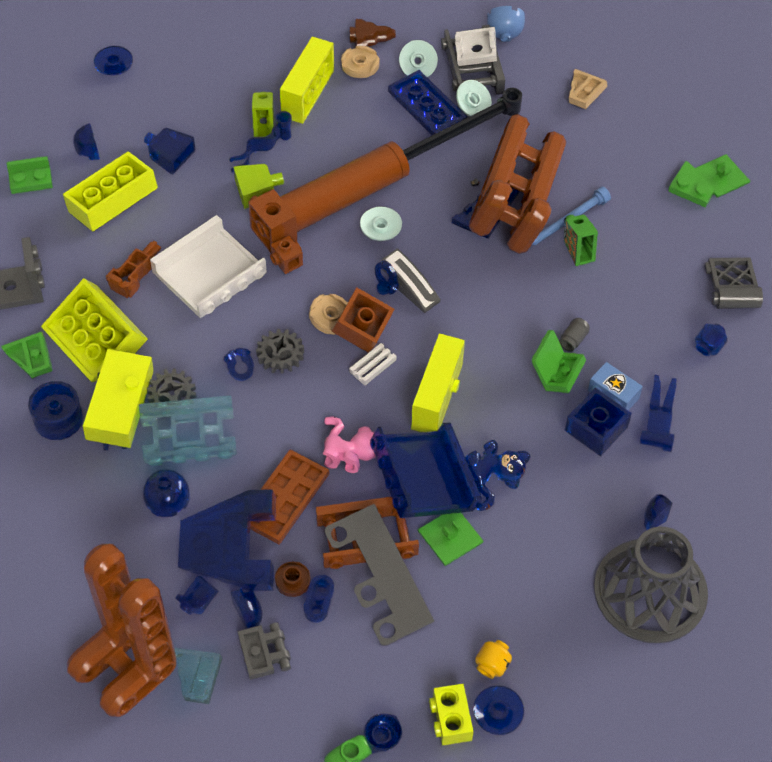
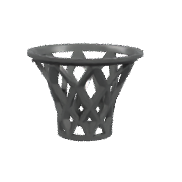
(690, 571)

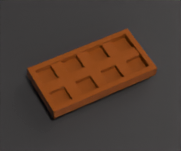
(294, 485)

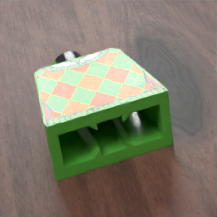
(580, 239)

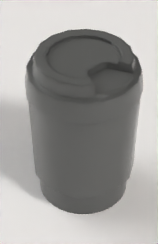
(574, 334)

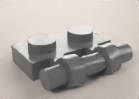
(256, 652)

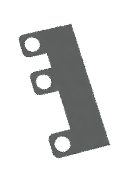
(390, 573)

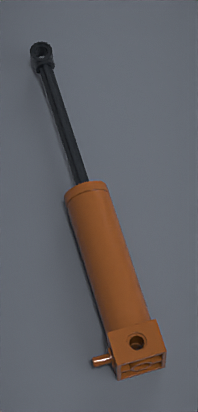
(285, 215)

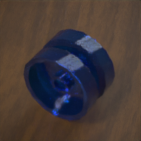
(55, 410)

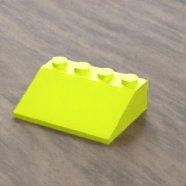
(89, 325)

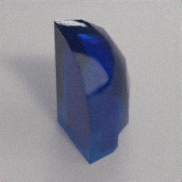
(85, 142)
(657, 511)
(247, 607)

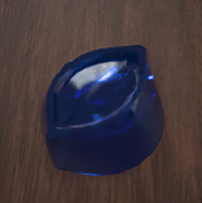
(382, 732)

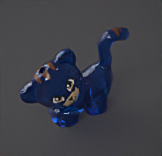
(507, 466)

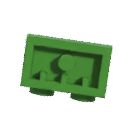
(29, 175)

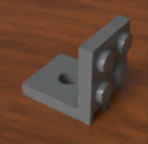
(25, 278)

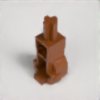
(137, 266)

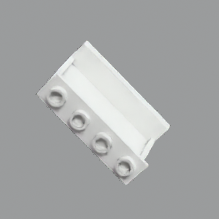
(207, 267)

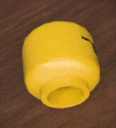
(493, 659)

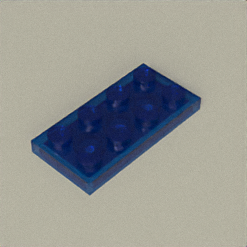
(426, 102)

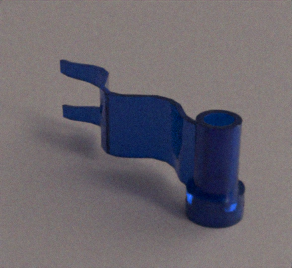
(280, 130)
(660, 418)

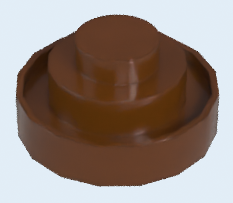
(292, 579)

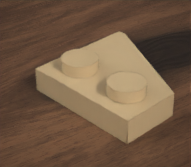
(585, 88)

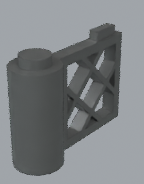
(736, 293)

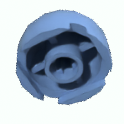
(507, 22)

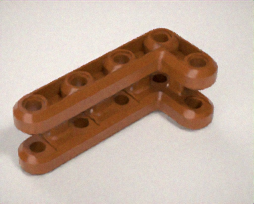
(535, 209)
(130, 617)

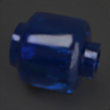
(711, 339)

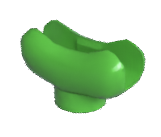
(352, 750)

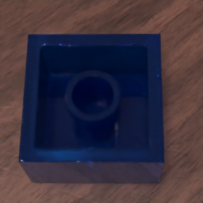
(598, 421)

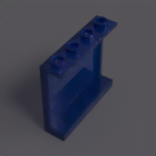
(426, 472)

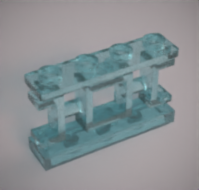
(183, 412)

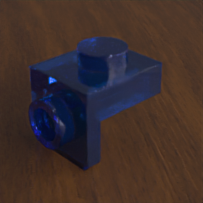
(197, 596)

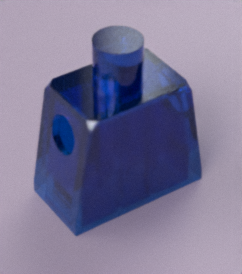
(170, 148)

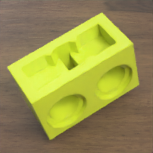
(456, 714)

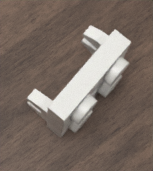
(467, 39)

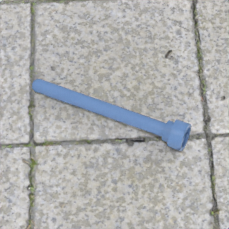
(599, 197)

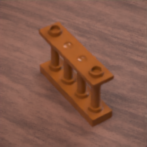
(332, 513)

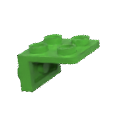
(554, 366)

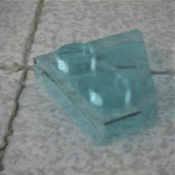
(197, 674)

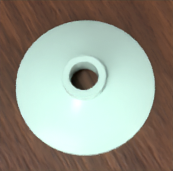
(421, 50)
(475, 92)
(381, 223)

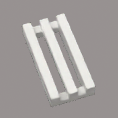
(381, 353)

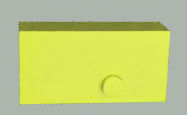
(307, 79)
(110, 191)
(438, 384)
(117, 397)

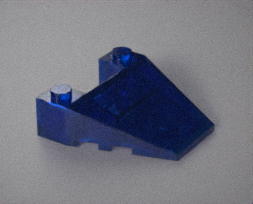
(218, 541)

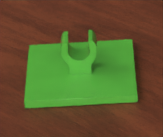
(723, 175)
(450, 537)

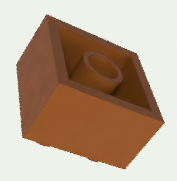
(363, 320)

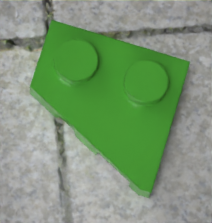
(692, 185)
(30, 354)

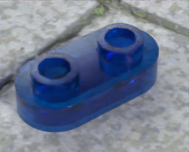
(317, 599)

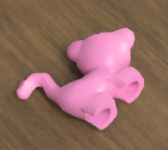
(348, 451)

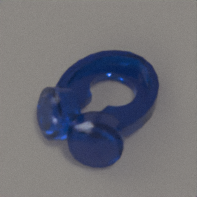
(386, 287)
(244, 354)

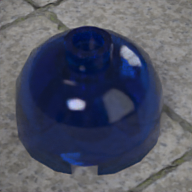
(166, 493)

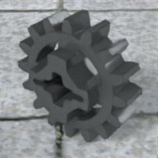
(282, 348)
(181, 390)

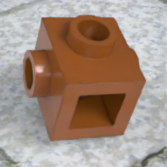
(286, 254)

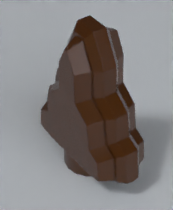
(370, 34)

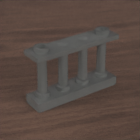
(496, 78)

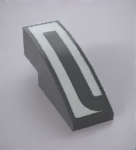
(412, 281)

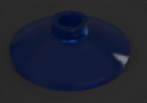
(113, 60)
(500, 699)

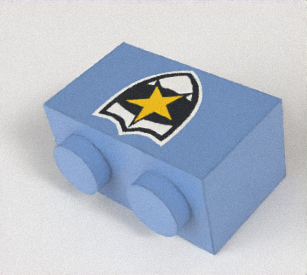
(616, 386)

